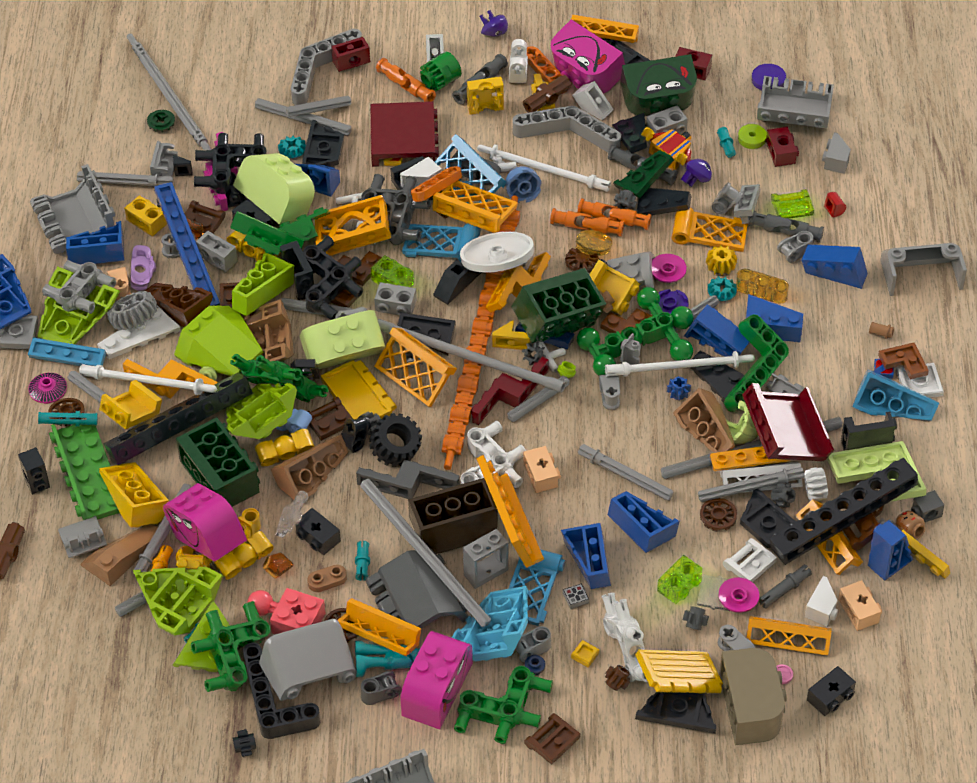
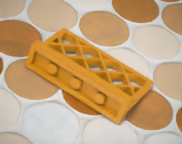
(473, 213)
(420, 351)

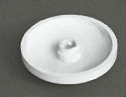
(497, 252)

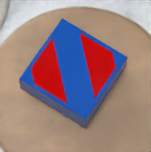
(879, 368)

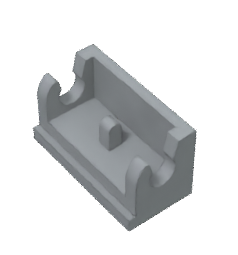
(163, 159)

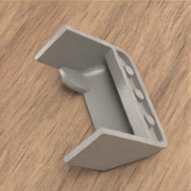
(921, 256)

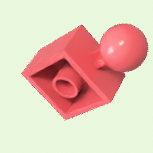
(291, 612)

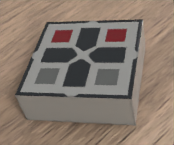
(576, 596)

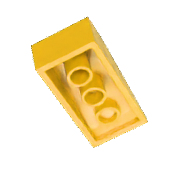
(134, 494)

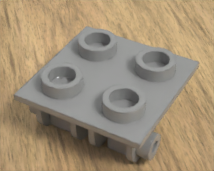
(82, 537)

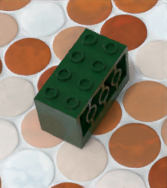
(558, 305)
(218, 462)

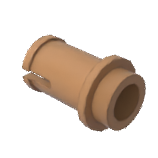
(882, 330)

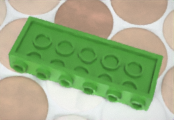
(81, 458)

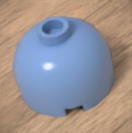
(523, 183)

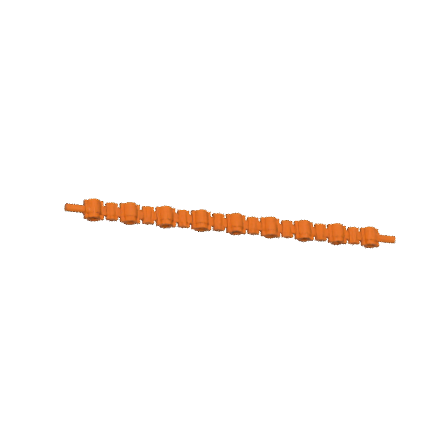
(467, 382)

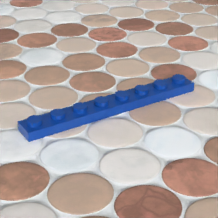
(184, 239)

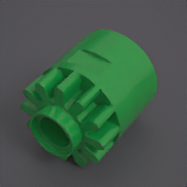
(440, 71)

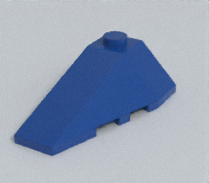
(323, 177)

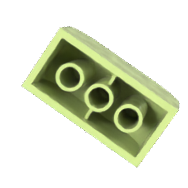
(275, 186)
(343, 339)

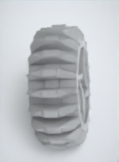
(132, 310)

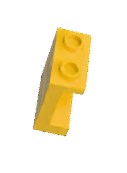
(617, 284)
(132, 406)

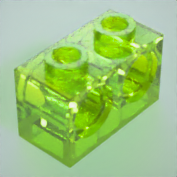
(391, 272)
(678, 577)

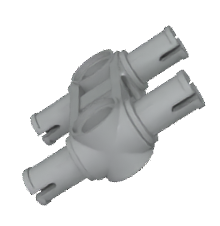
(79, 286)

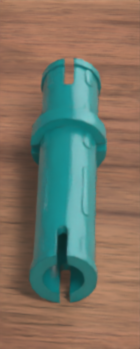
(92, 418)

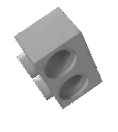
(668, 119)
(217, 251)
(395, 299)

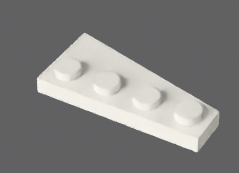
(125, 340)

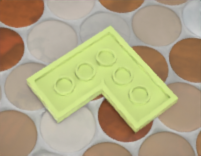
(864, 462)

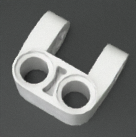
(518, 62)

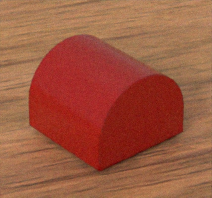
(834, 204)

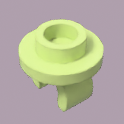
(209, 372)

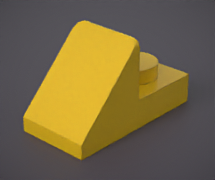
(507, 338)

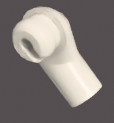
(505, 167)

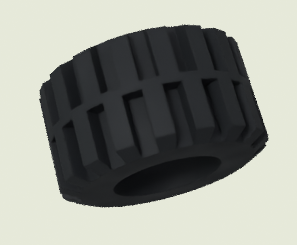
(405, 430)

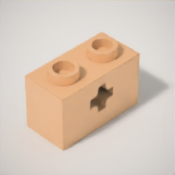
(541, 469)
(860, 605)

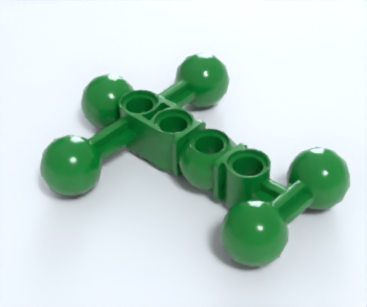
(646, 332)

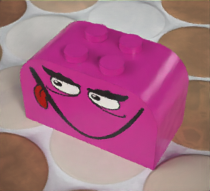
(586, 57)
(204, 522)
(435, 679)

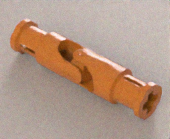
(399, 76)
(616, 214)
(599, 224)

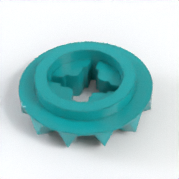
(292, 152)
(727, 293)

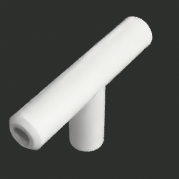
(350, 198)
(551, 355)

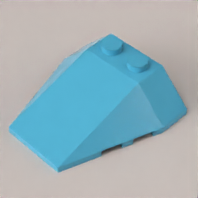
(508, 621)

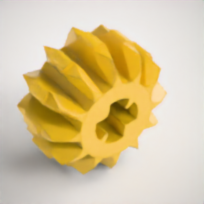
(721, 260)

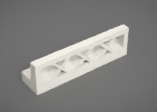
(760, 470)

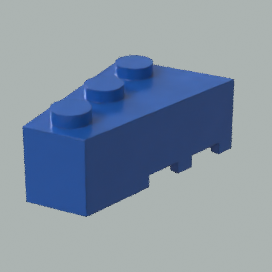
(98, 246)
(836, 264)
(782, 320)
(717, 332)
(640, 522)
(888, 550)
(589, 552)

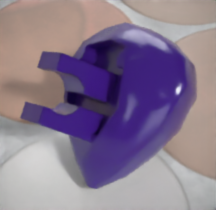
(496, 26)
(695, 170)

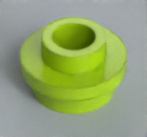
(566, 369)

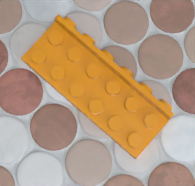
(511, 513)

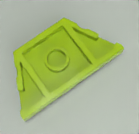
(205, 659)

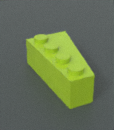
(262, 284)

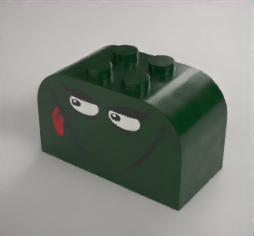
(658, 84)

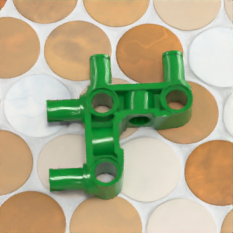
(272, 372)
(226, 655)
(494, 710)

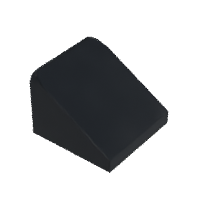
(182, 166)

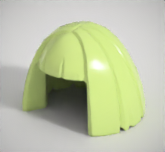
(745, 429)

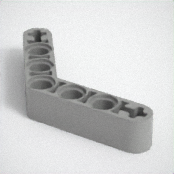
(313, 57)
(566, 119)

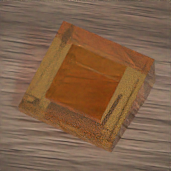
(196, 228)
(277, 564)

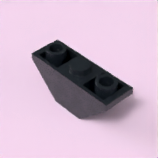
(454, 281)

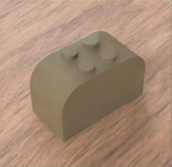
(752, 694)

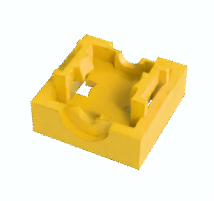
(484, 90)

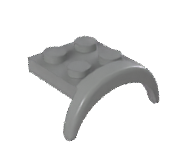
(635, 266)

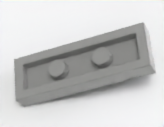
(746, 205)

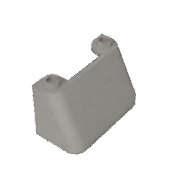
(306, 657)

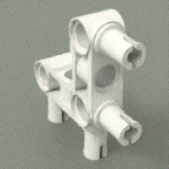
(481, 443)
(627, 631)

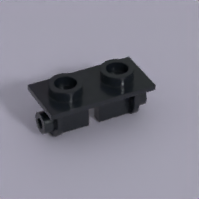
(234, 196)

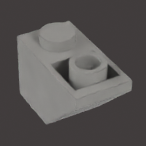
(837, 156)

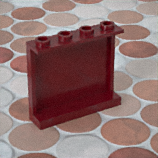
(403, 130)
(788, 425)

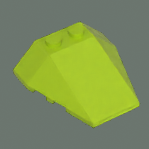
(73, 325)
(215, 338)
(261, 411)

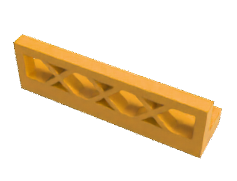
(609, 29)
(840, 543)
(382, 626)
(789, 627)

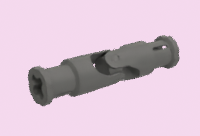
(489, 70)
(627, 160)
(783, 225)

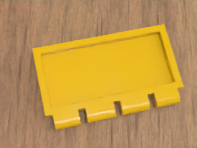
(358, 390)
(679, 671)

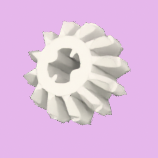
(815, 484)

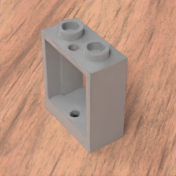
(497, 563)

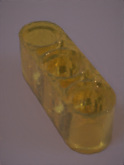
(762, 286)

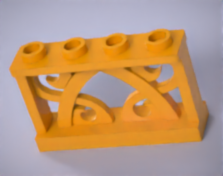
(365, 233)

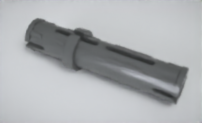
(792, 581)

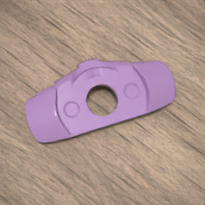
(141, 257)

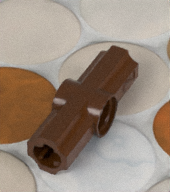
(547, 94)
(10, 546)

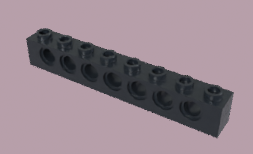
(177, 419)
(839, 520)

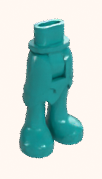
(391, 660)

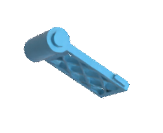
(464, 235)
(550, 567)

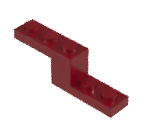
(508, 391)

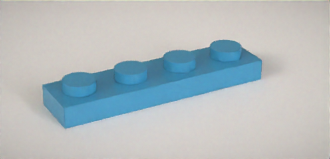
(66, 352)

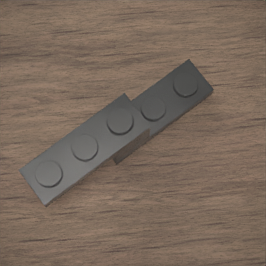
(408, 479)

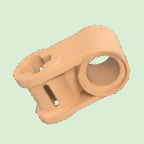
(122, 281)

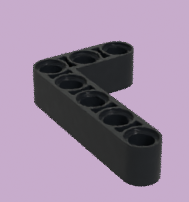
(264, 698)

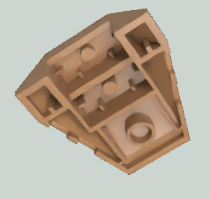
(272, 331)

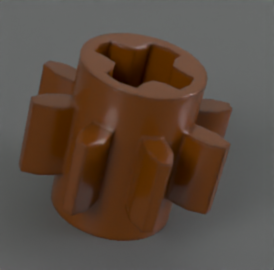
(617, 677)

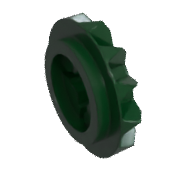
(161, 115)

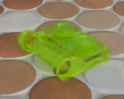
(793, 204)

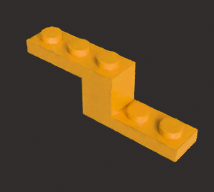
(515, 279)
(172, 370)

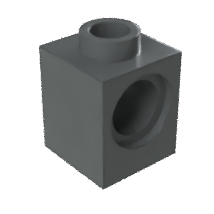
(928, 506)

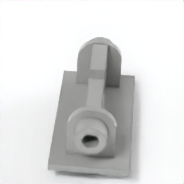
(630, 351)
(781, 384)

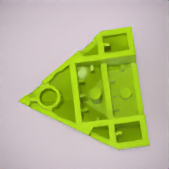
(178, 595)

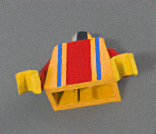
(671, 143)

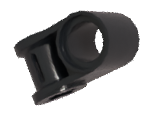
(355, 433)

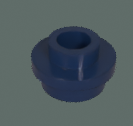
(536, 669)

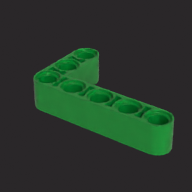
(772, 351)

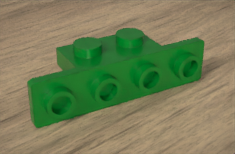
(304, 226)
(261, 234)

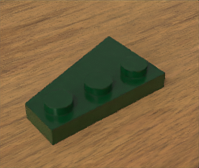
(642, 178)

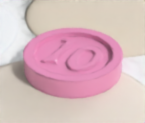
(787, 673)

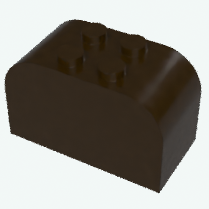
(454, 515)

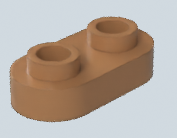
(327, 578)

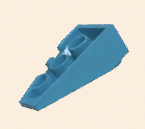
(881, 395)

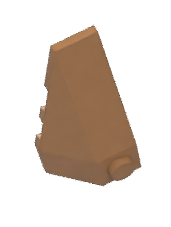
(705, 421)
(309, 468)
(118, 556)

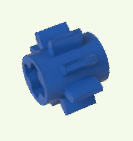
(678, 388)

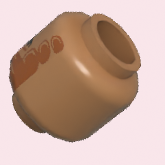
(911, 523)

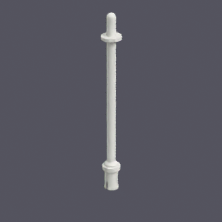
(591, 181)
(625, 368)
(99, 372)

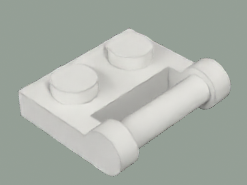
(754, 565)

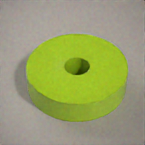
(745, 136)

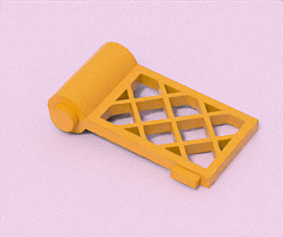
(685, 225)

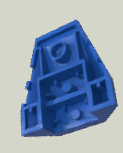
(12, 299)

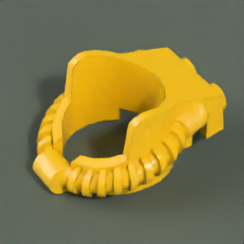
(186, 559)

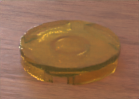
(593, 242)

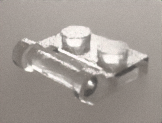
(291, 514)

